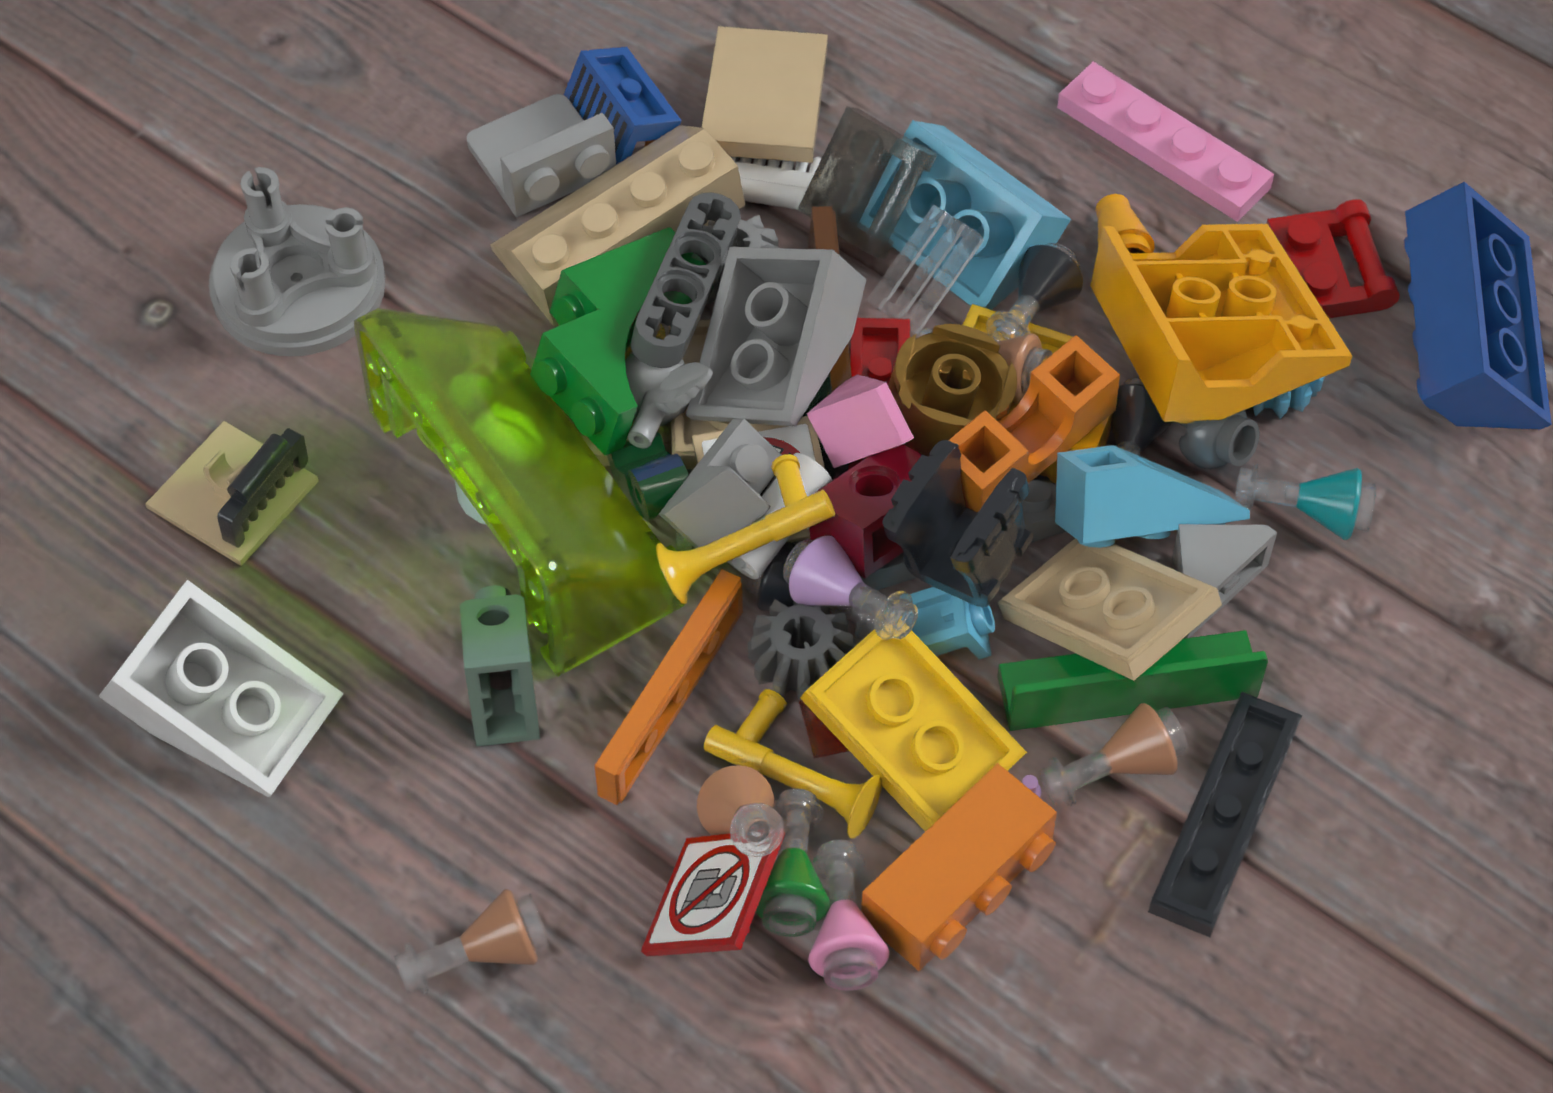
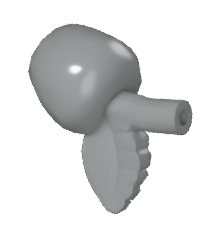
(661, 394)

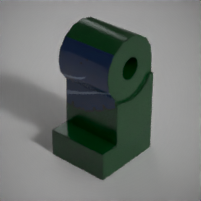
(647, 475)

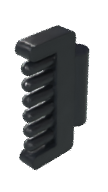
(259, 481)

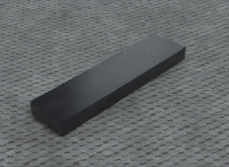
(1225, 814)

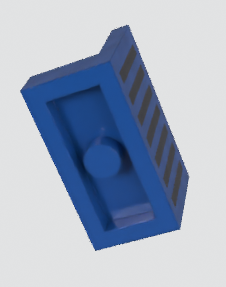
(619, 87)

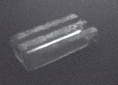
(943, 280)

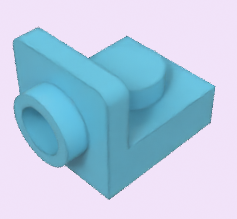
(952, 623)

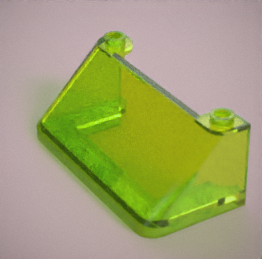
(528, 472)

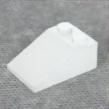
(221, 691)

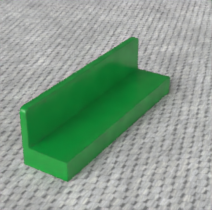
(1079, 690)

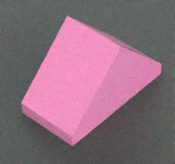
(859, 421)

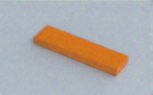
(669, 688)

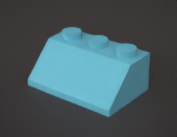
(982, 198)

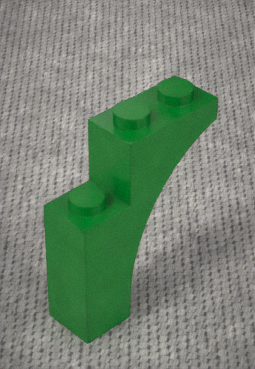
(596, 315)

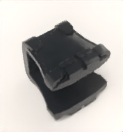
(951, 544)

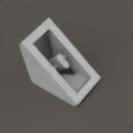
(1222, 556)

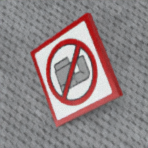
(708, 898)

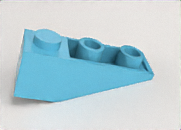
(1121, 495)

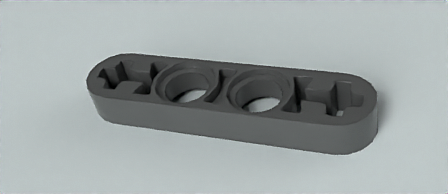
(683, 277)

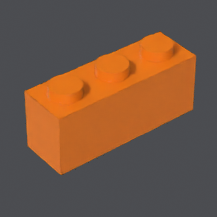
(960, 868)

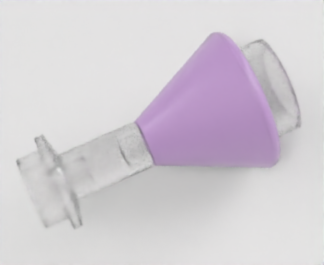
(825, 576)

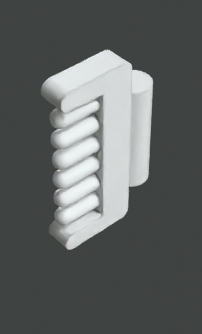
(772, 184)

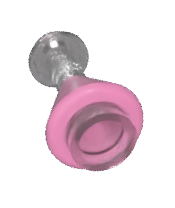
(847, 946)

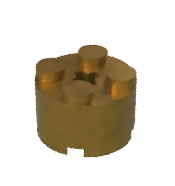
(948, 381)

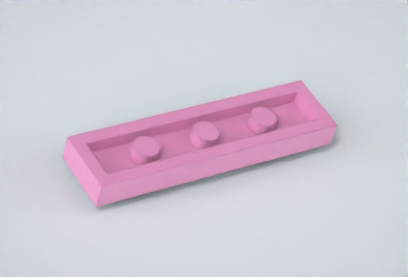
(1165, 141)

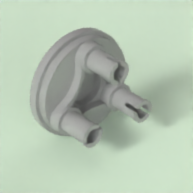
(294, 273)

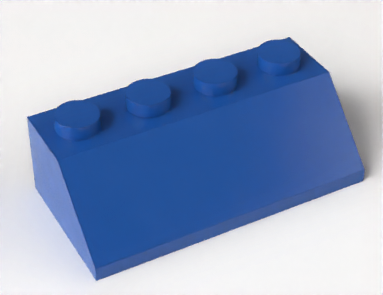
(1475, 313)

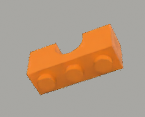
(1062, 405)

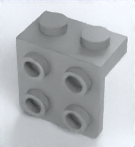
(543, 152)

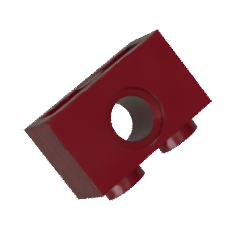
(860, 504)

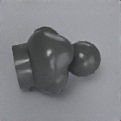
(1219, 442)

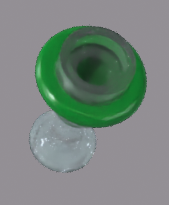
(794, 893)

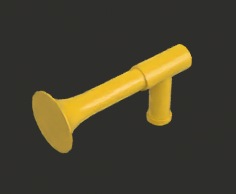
(800, 512)
(852, 801)

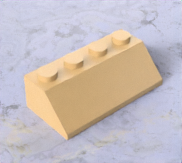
(617, 208)

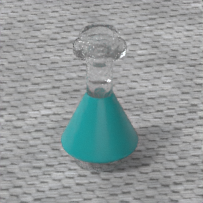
(1335, 501)

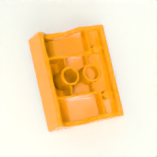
(1215, 320)

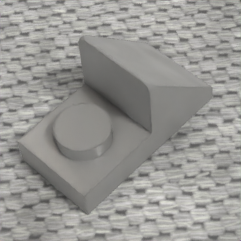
(723, 487)

